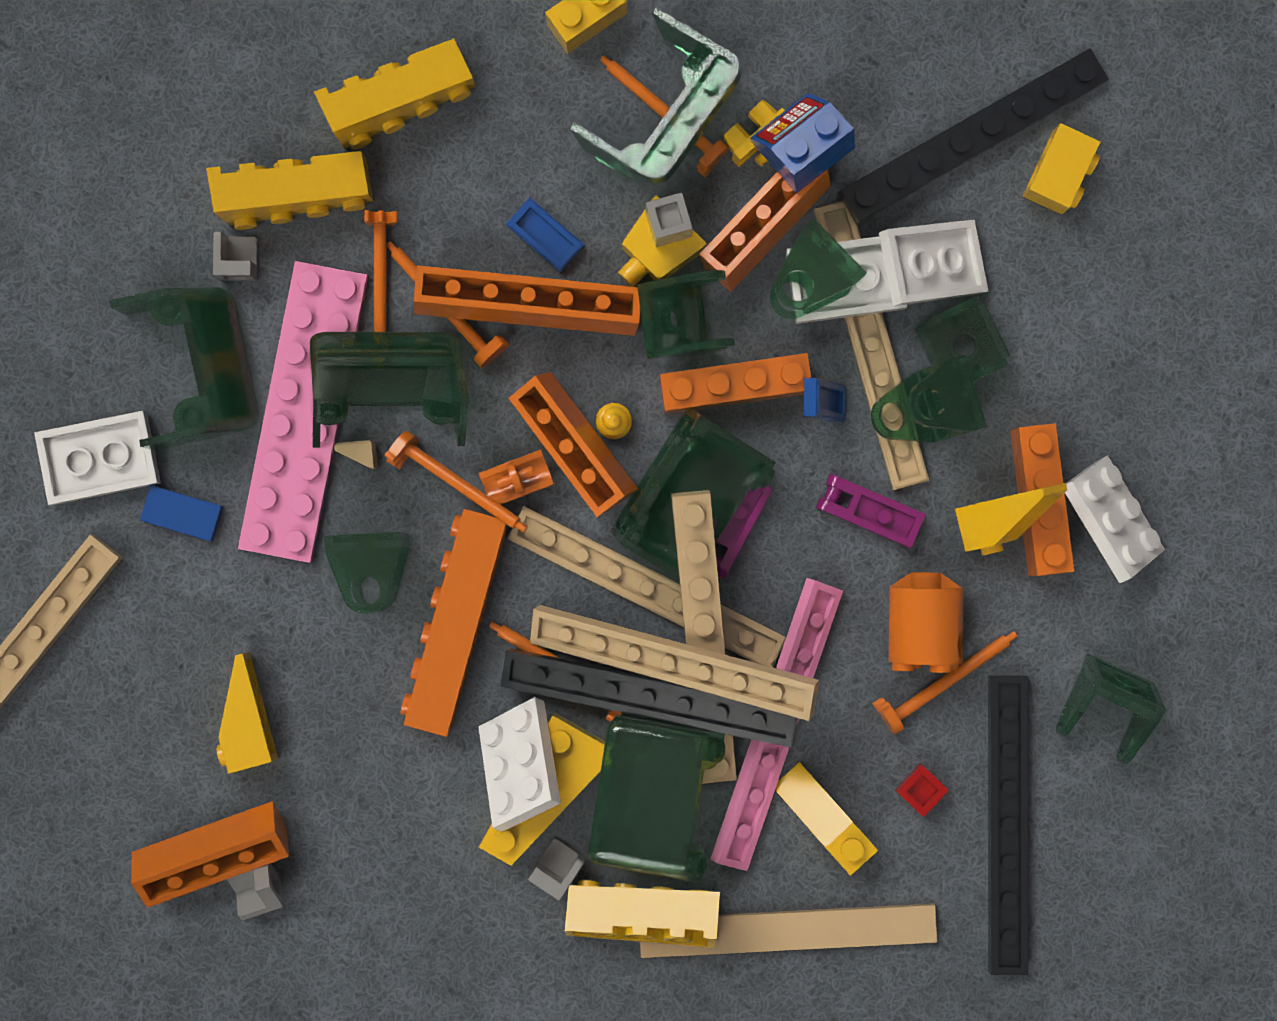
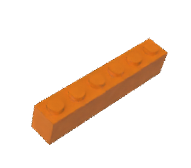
(526, 300)
(455, 623)

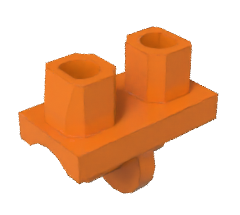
(517, 478)

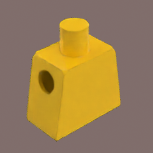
(655, 261)

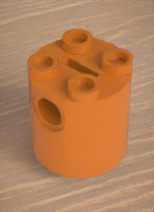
(926, 623)

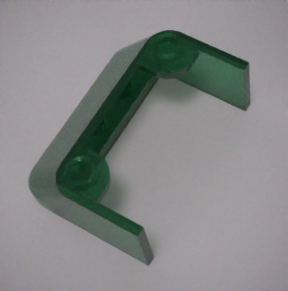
(709, 80)
(218, 358)
(387, 371)

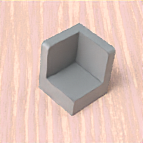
(668, 219)
(234, 257)
(556, 868)
(257, 891)

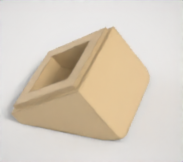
(359, 451)

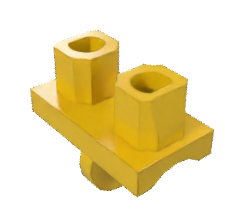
(739, 139)

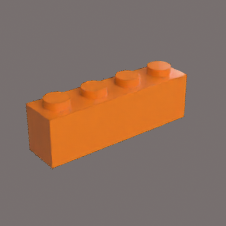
(760, 227)
(734, 383)
(573, 443)
(1037, 467)
(209, 854)

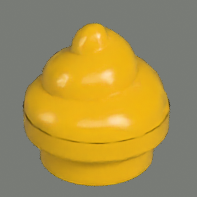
(613, 421)

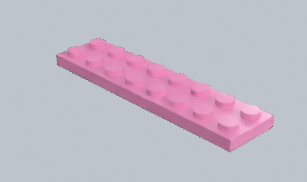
(287, 472)

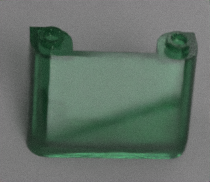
(691, 459)
(652, 797)

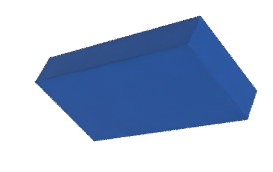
(545, 235)
(824, 400)
(181, 513)

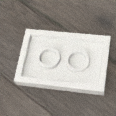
(933, 262)
(868, 297)
(96, 458)
(1113, 519)
(519, 764)

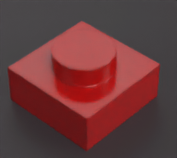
(921, 790)

